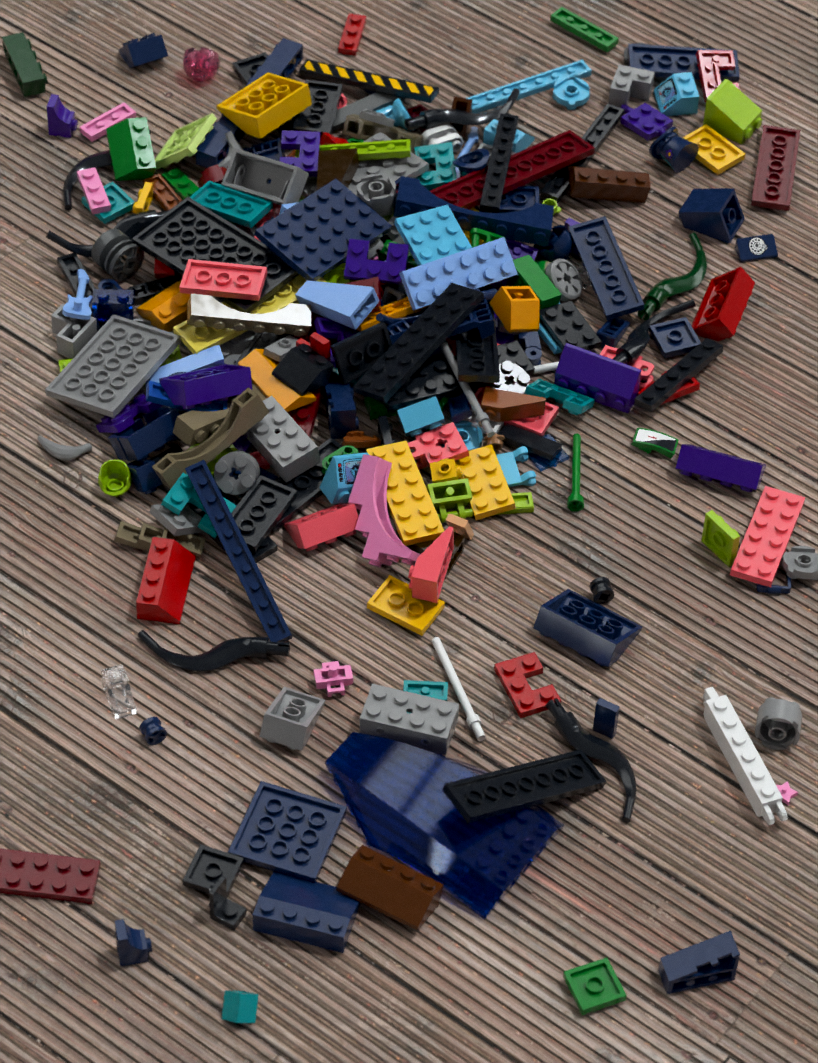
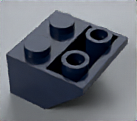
(144, 51)

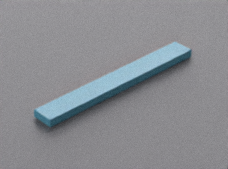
(529, 86)

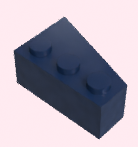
(340, 408)
(700, 964)

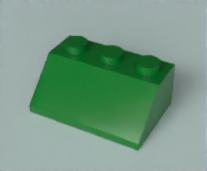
(131, 149)

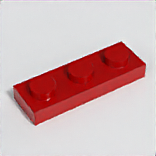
(352, 34)

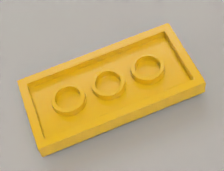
(486, 483)

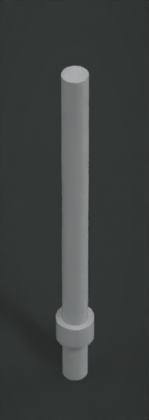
(481, 417)

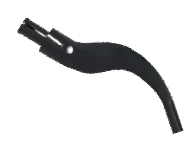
(435, 117)
(95, 160)
(130, 226)
(639, 336)
(221, 654)
(595, 748)

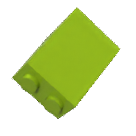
(732, 113)

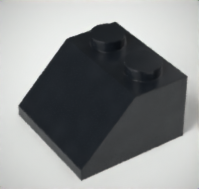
(303, 370)

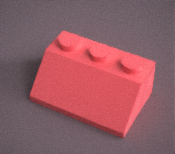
(323, 526)

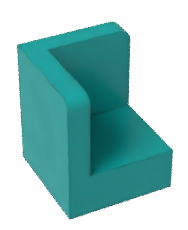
(240, 1006)

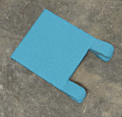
(510, 468)

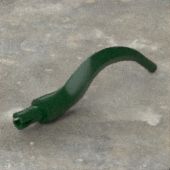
(675, 285)

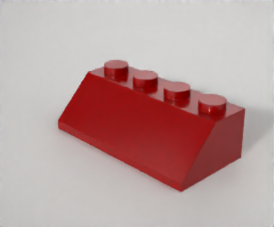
(723, 305)
(165, 581)

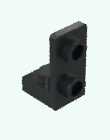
(222, 909)

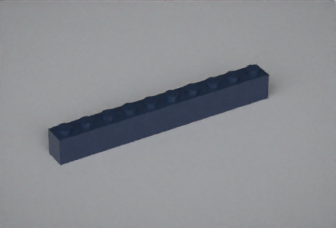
(280, 62)

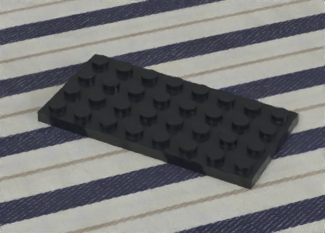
(200, 234)

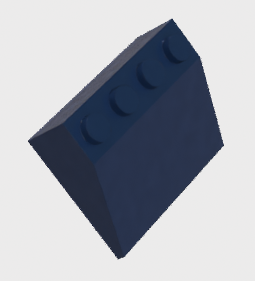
(586, 627)
(305, 912)

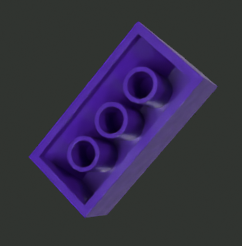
(598, 377)
(207, 385)
(720, 466)

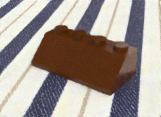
(609, 184)
(390, 887)

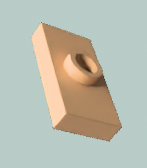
(460, 525)

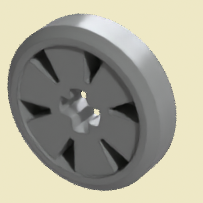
(565, 278)

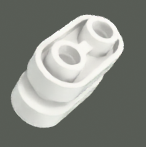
(442, 134)

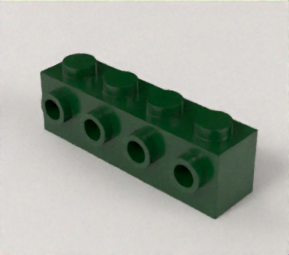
(24, 64)

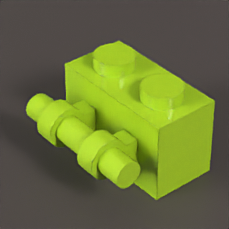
(451, 495)

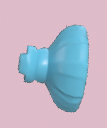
(399, 114)

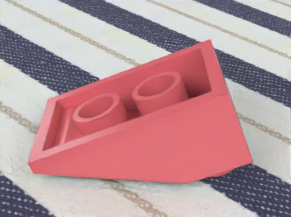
(431, 568)

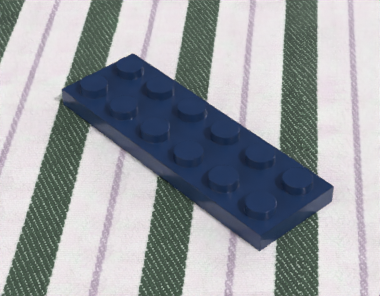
(673, 60)
(606, 268)

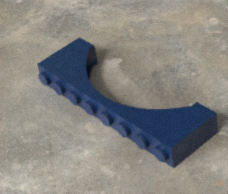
(527, 225)

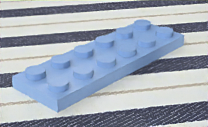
(467, 268)

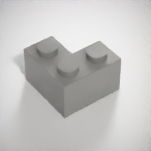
(630, 83)
(72, 332)

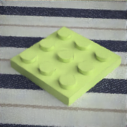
(184, 141)

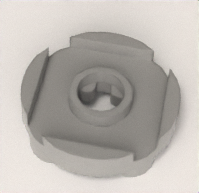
(793, 563)

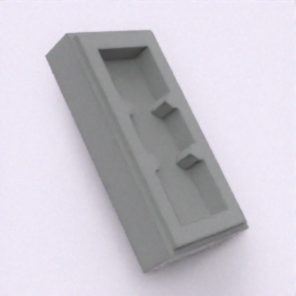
(280, 348)

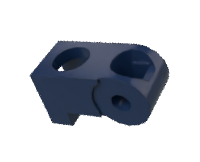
(531, 345)

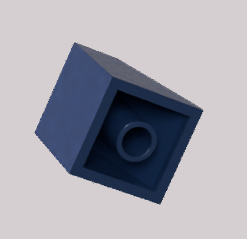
(712, 213)

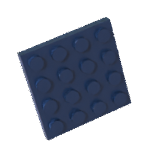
(288, 831)

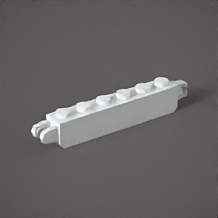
(742, 757)

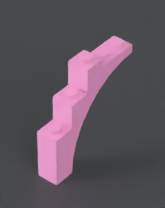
(370, 498)

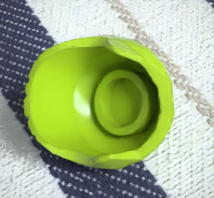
(114, 477)

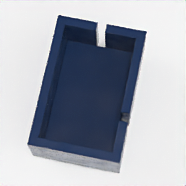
(140, 440)

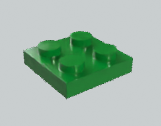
(594, 986)

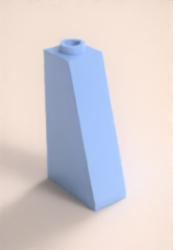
(339, 302)
(204, 359)

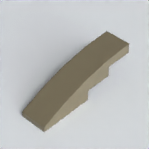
(142, 537)

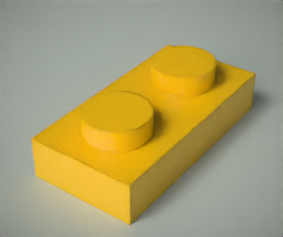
(145, 198)

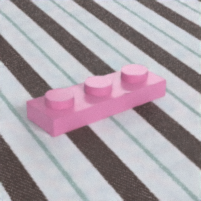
(97, 127)
(93, 190)

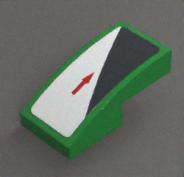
(654, 440)

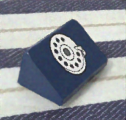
(756, 248)

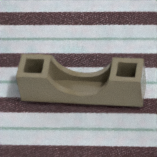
(365, 129)

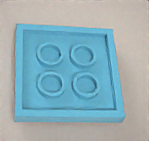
(432, 234)

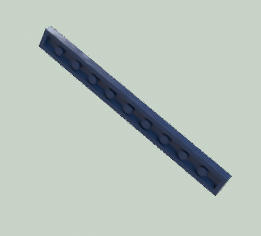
(238, 553)

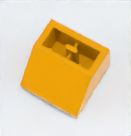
(517, 308)

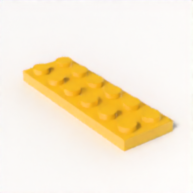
(408, 496)

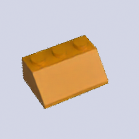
(166, 308)

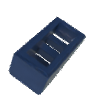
(611, 333)

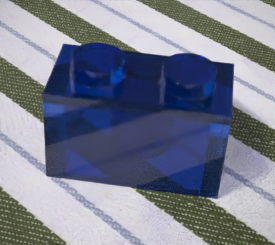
(113, 301)

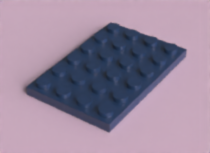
(318, 229)

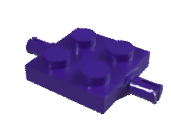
(645, 121)

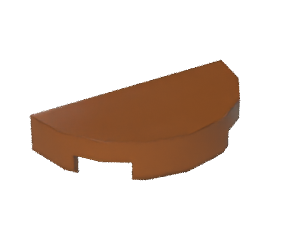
(359, 440)

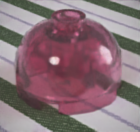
(200, 63)

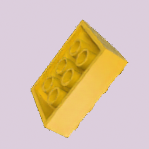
(266, 104)

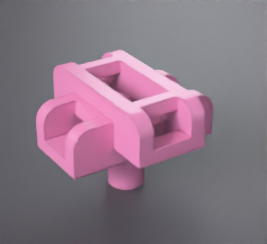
(332, 675)

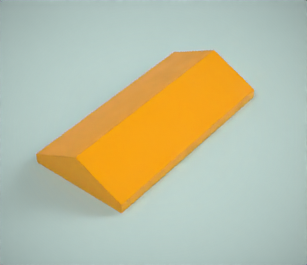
(261, 375)

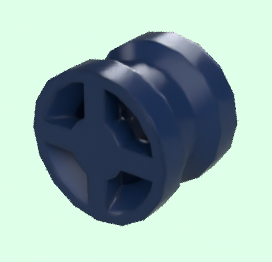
(153, 731)

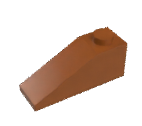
(508, 405)

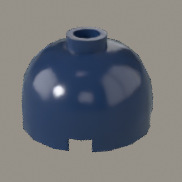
(559, 245)

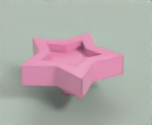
(786, 792)

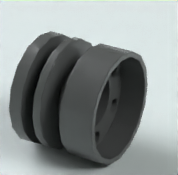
(117, 254)

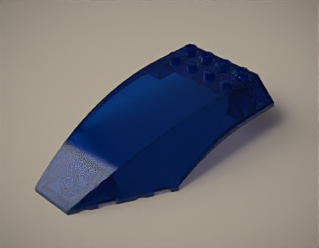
(406, 814)

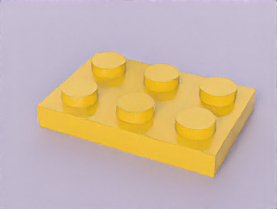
(714, 149)
(396, 603)

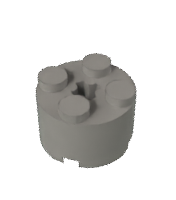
(378, 193)
(232, 483)
(778, 723)

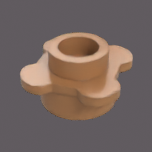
(495, 440)

